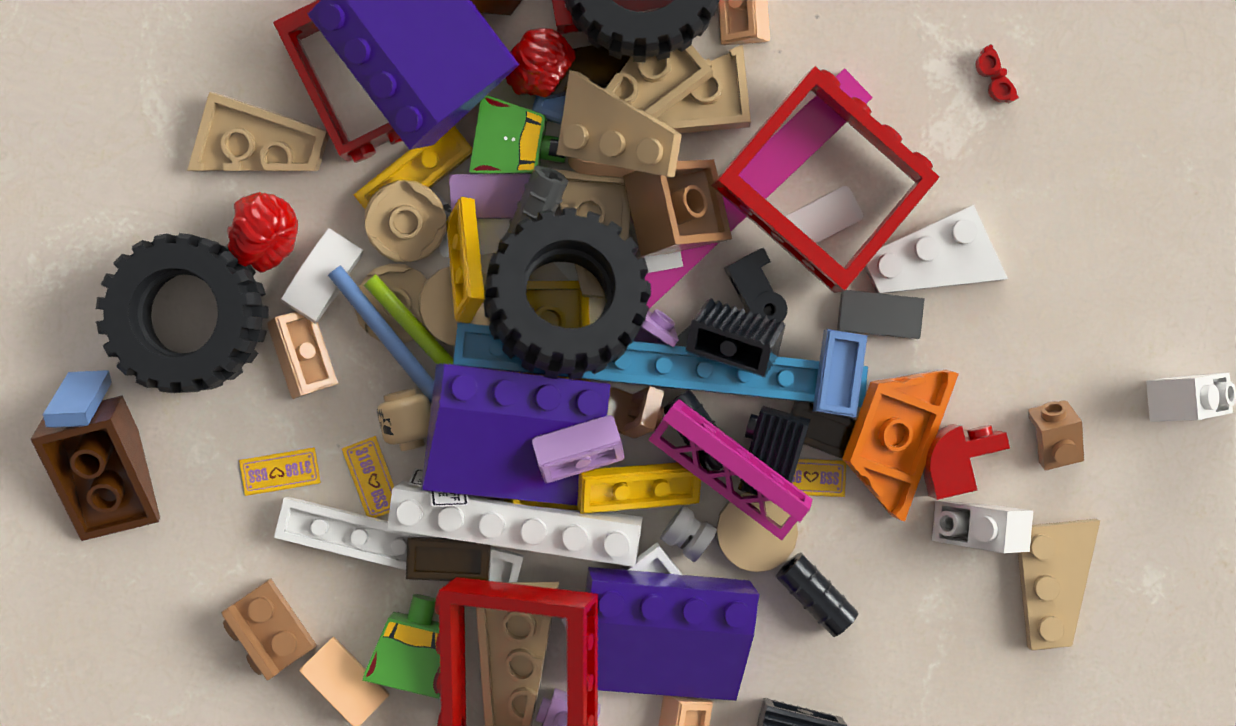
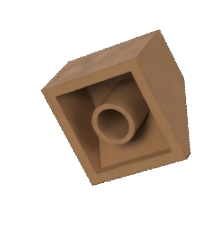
(677, 210)

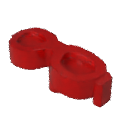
(989, 65)

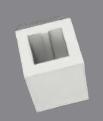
(1190, 397)
(982, 526)

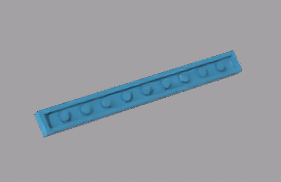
(661, 367)

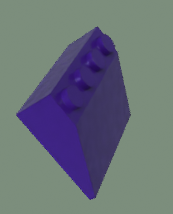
(417, 59)
(486, 428)
(672, 632)

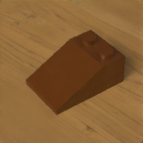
(100, 471)

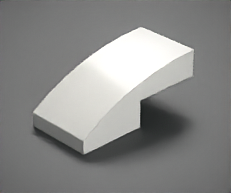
(312, 288)

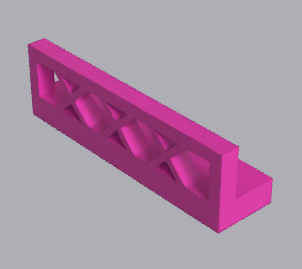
(736, 461)

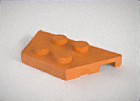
(895, 435)

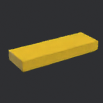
(422, 164)
(465, 260)
(637, 487)

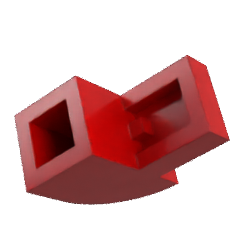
(948, 461)

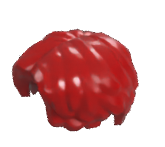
(542, 62)
(262, 231)

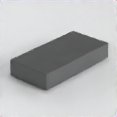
(880, 314)

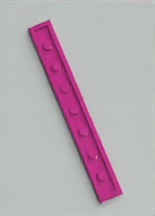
(770, 168)

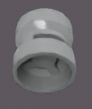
(688, 533)

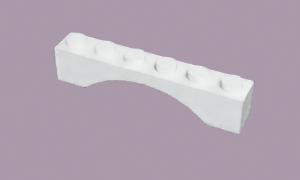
(560, 532)

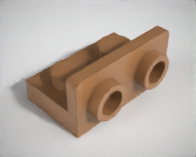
(267, 630)

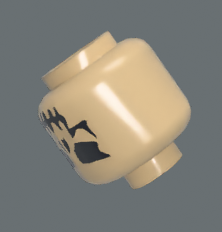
(404, 418)

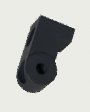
(755, 288)

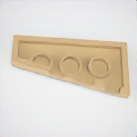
(512, 662)

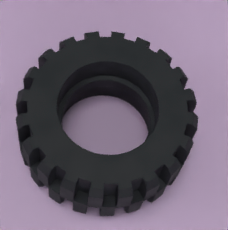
(641, 33)
(578, 242)
(130, 303)

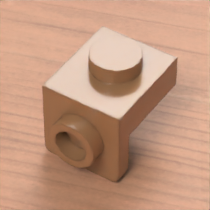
(636, 412)
(1057, 434)

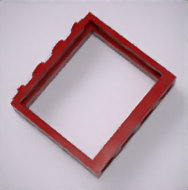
(295, 28)
(779, 227)
(582, 640)

